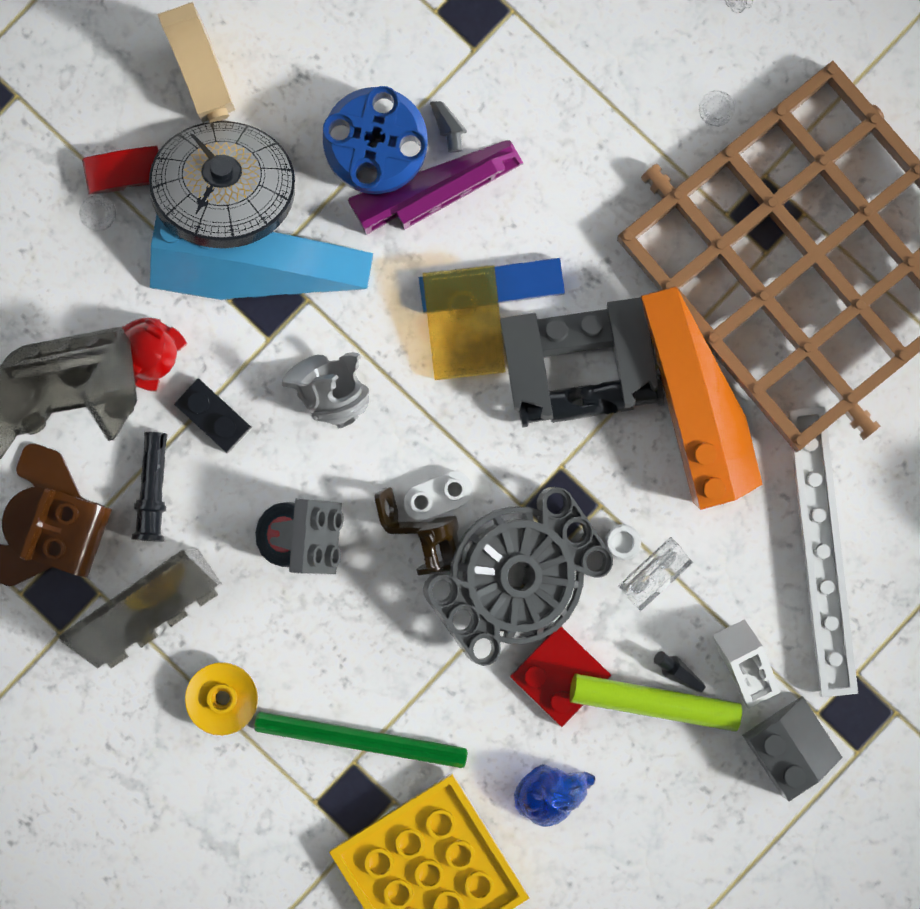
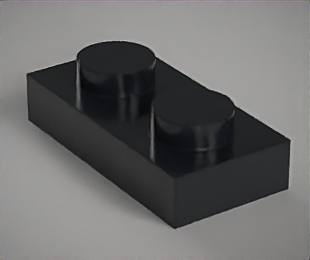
(212, 415)

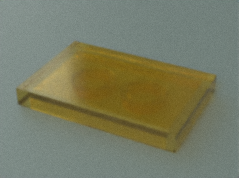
(464, 322)

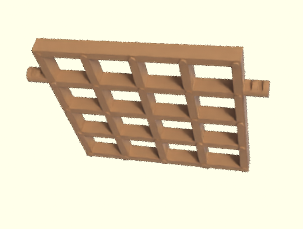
(813, 255)

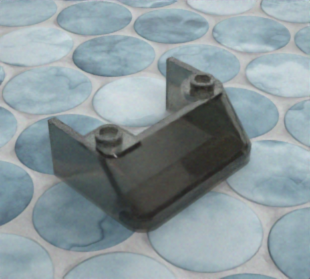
(67, 375)

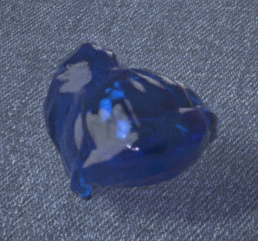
(551, 794)

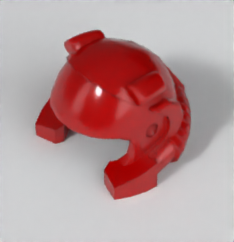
(153, 350)

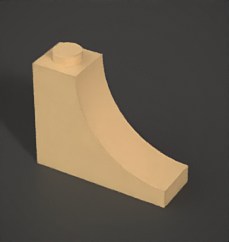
(197, 62)

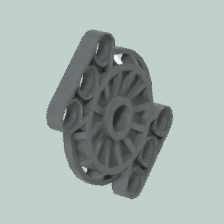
(546, 582)

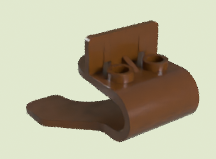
(49, 522)

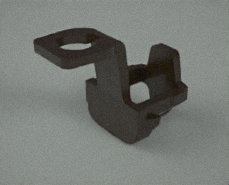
(440, 530)

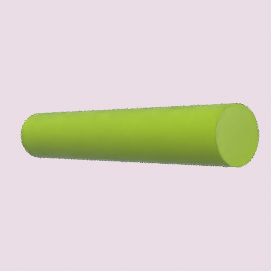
(655, 702)

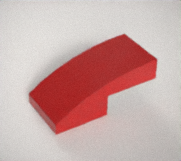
(118, 169)

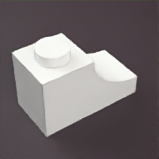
(747, 663)

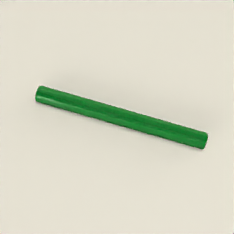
(361, 740)

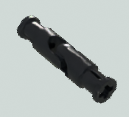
(596, 399)

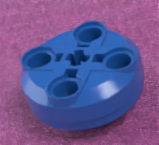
(394, 128)

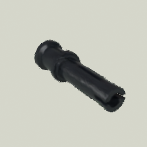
(150, 504)

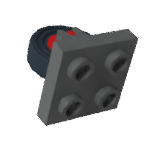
(301, 535)

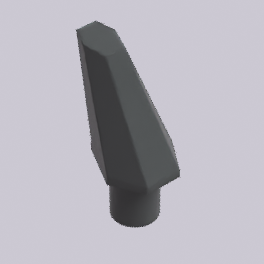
(448, 126)

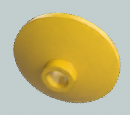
(208, 712)

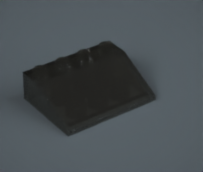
(142, 609)

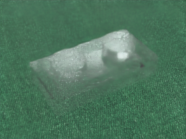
(655, 573)

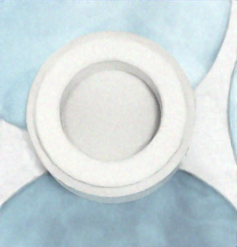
(623, 542)

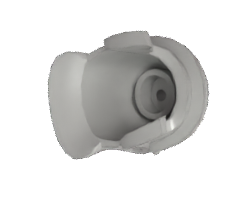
(329, 388)

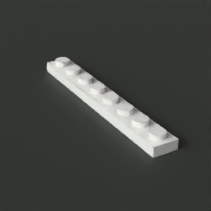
(823, 560)

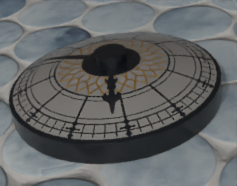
(222, 184)

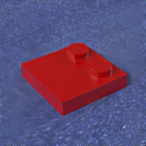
(549, 673)

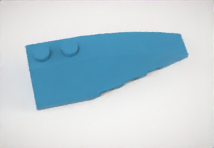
(261, 269)

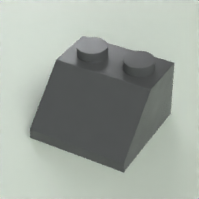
(793, 749)

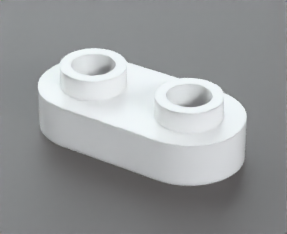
(438, 497)

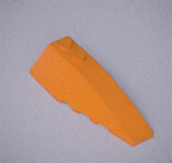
(702, 406)

